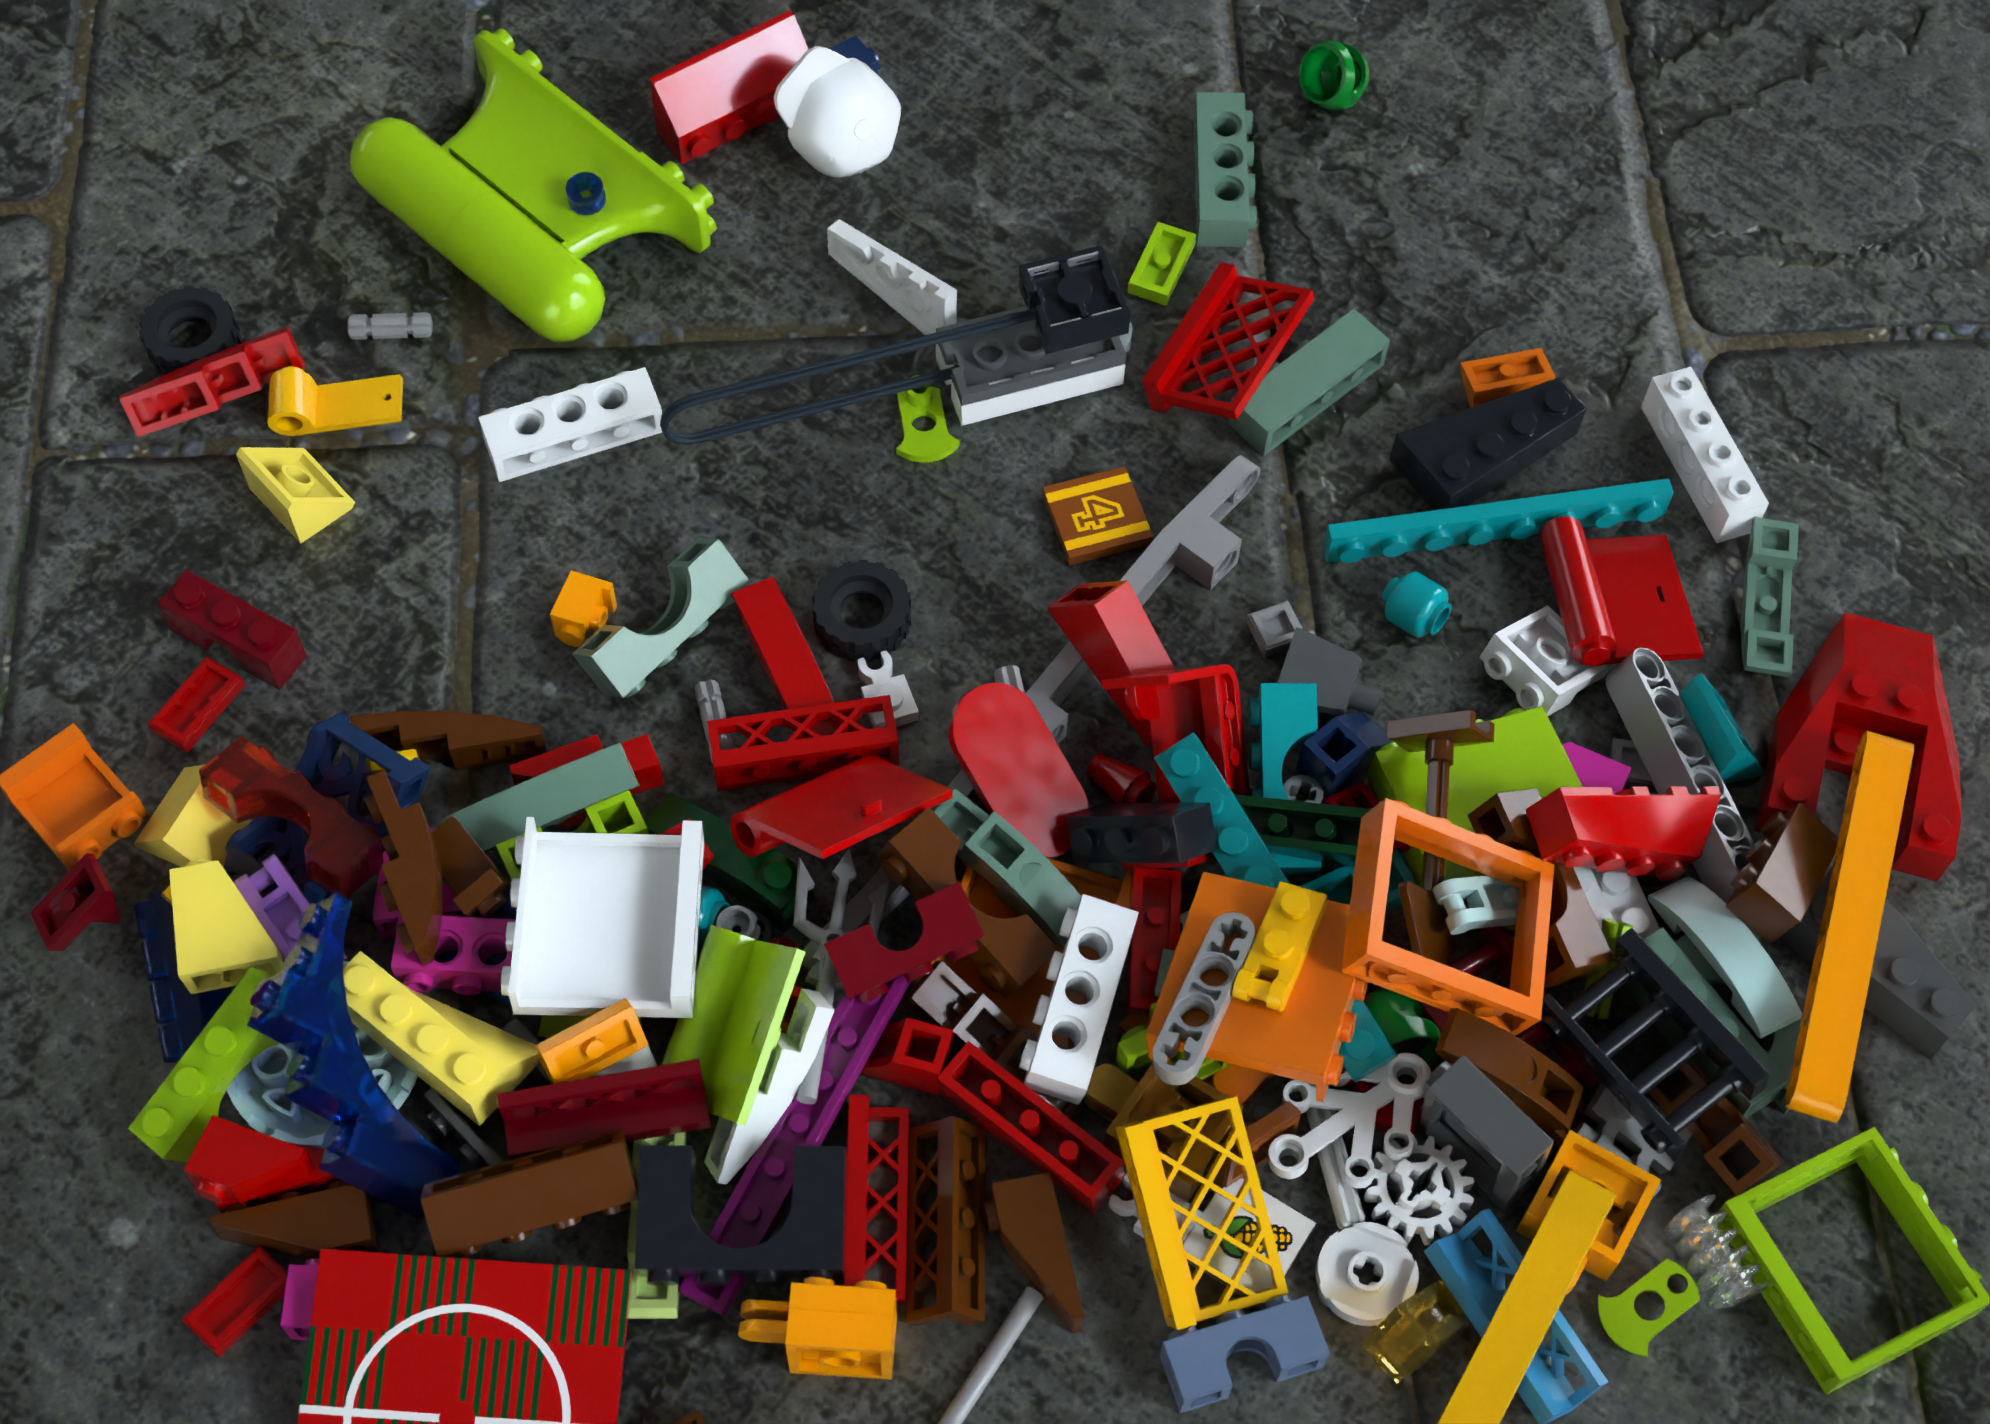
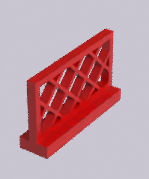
(1200, 335)

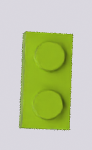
(1161, 263)

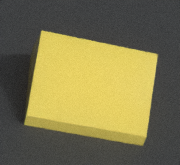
(294, 488)
(187, 824)

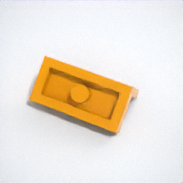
(592, 1044)

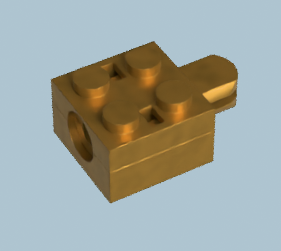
(1127, 1100)

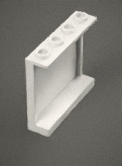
(605, 922)

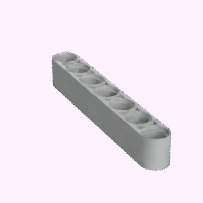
(1679, 757)

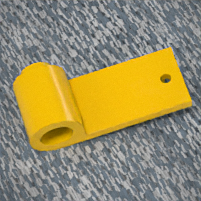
(304, 408)

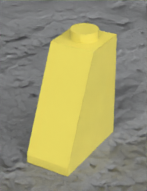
(216, 929)

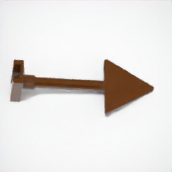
(1437, 737)

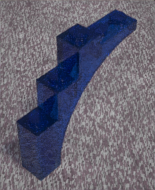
(329, 1074)

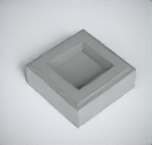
(1273, 628)

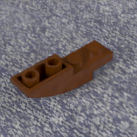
(413, 869)
(1518, 1070)

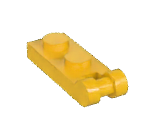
(1281, 946)

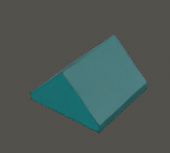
(1720, 732)

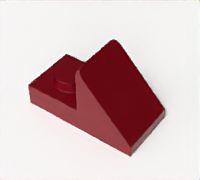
(74, 903)

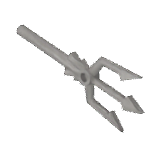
(823, 972)

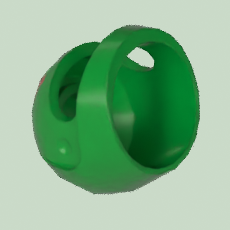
(1334, 75)
(1401, 1020)

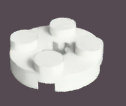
(1341, 1287)

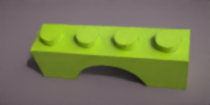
(194, 1088)

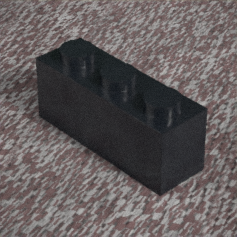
(1141, 832)

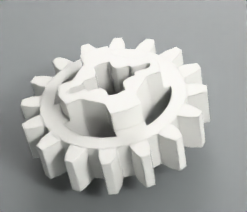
(1432, 1202)

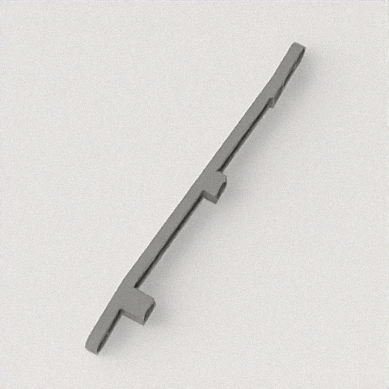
(1190, 542)

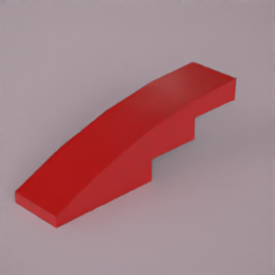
(210, 382)
(783, 650)

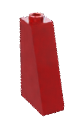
(1112, 637)

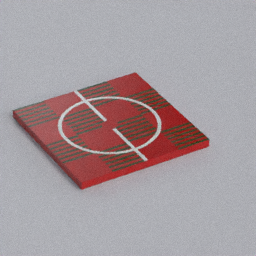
(463, 1341)

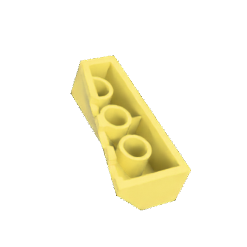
(440, 1044)

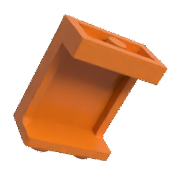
(72, 797)

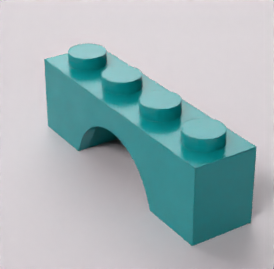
(1283, 719)

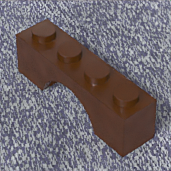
(924, 863)
(1574, 939)

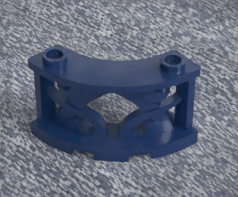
(316, 764)

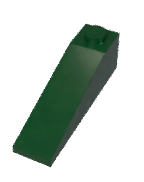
(1306, 828)
(759, 882)

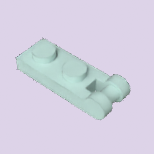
(1489, 902)

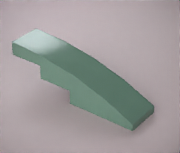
(548, 797)

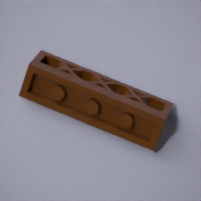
(956, 1219)

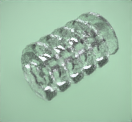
(1713, 1255)

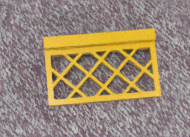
(1159, 1221)

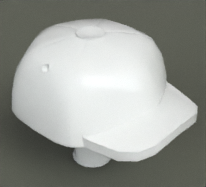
(837, 112)

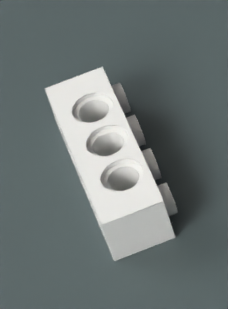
(557, 440)
(1703, 454)
(1109, 932)

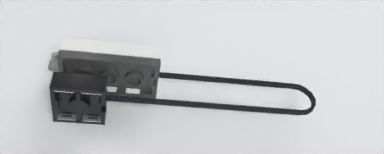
(1052, 349)

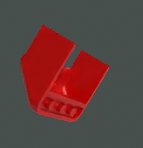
(1183, 703)

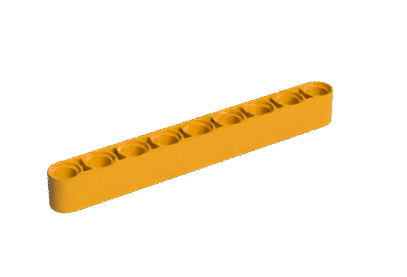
(1849, 928)

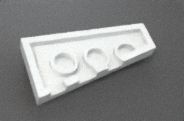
(901, 284)

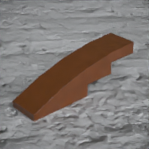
(467, 737)
(976, 1019)

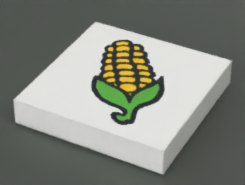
(1288, 1227)

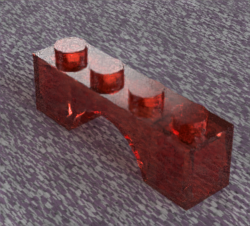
(252, 784)

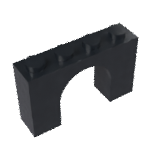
(675, 1247)

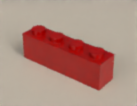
(1031, 1127)

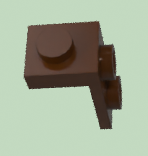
(469, 870)

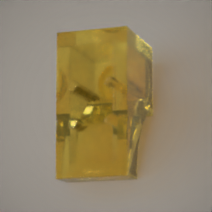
(1416, 1331)

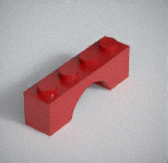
(906, 1053)

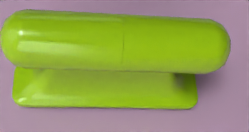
(500, 198)

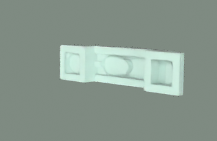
(1732, 951)

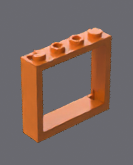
(1426, 979)

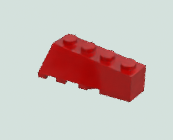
(1624, 829)

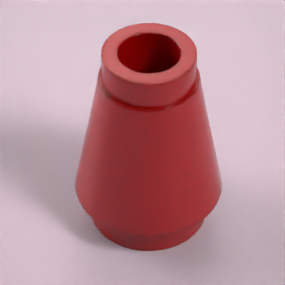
(1120, 780)

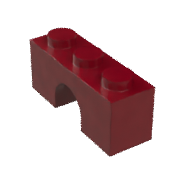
(210, 614)
(947, 928)

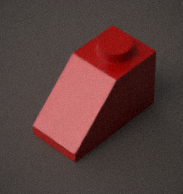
(242, 1163)

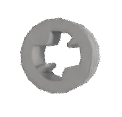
(1304, 784)

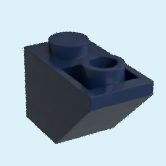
(1341, 751)

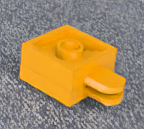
(1629, 1182)
(829, 1327)

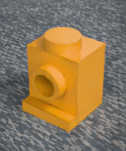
(582, 608)

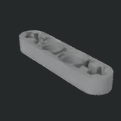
(1198, 995)

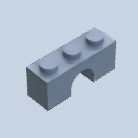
(1281, 1333)

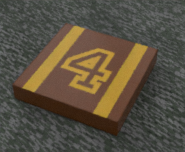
(1097, 515)

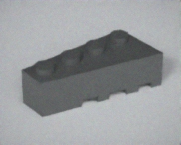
(1906, 983)

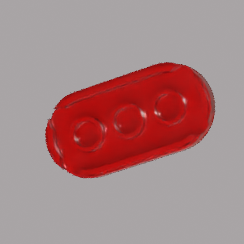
(1016, 764)

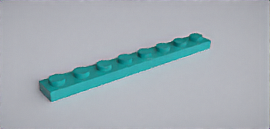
(1494, 520)
(1248, 859)

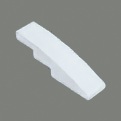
(784, 1072)

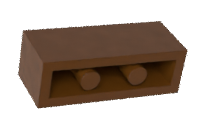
(1782, 872)

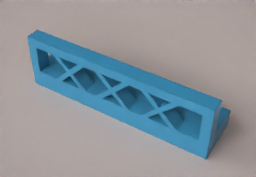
(1479, 1289)

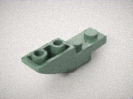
(1010, 863)

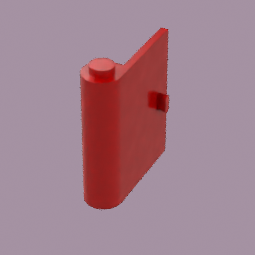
(1618, 595)
(836, 808)

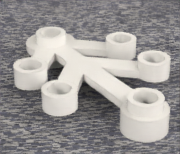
(1355, 1111)

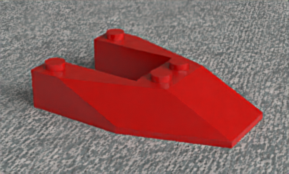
(1880, 683)

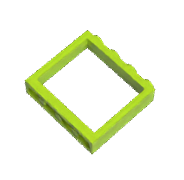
(1911, 1211)

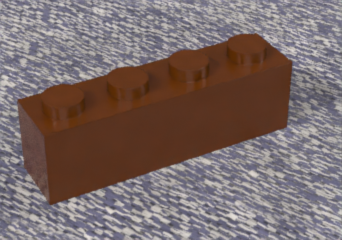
(530, 1194)

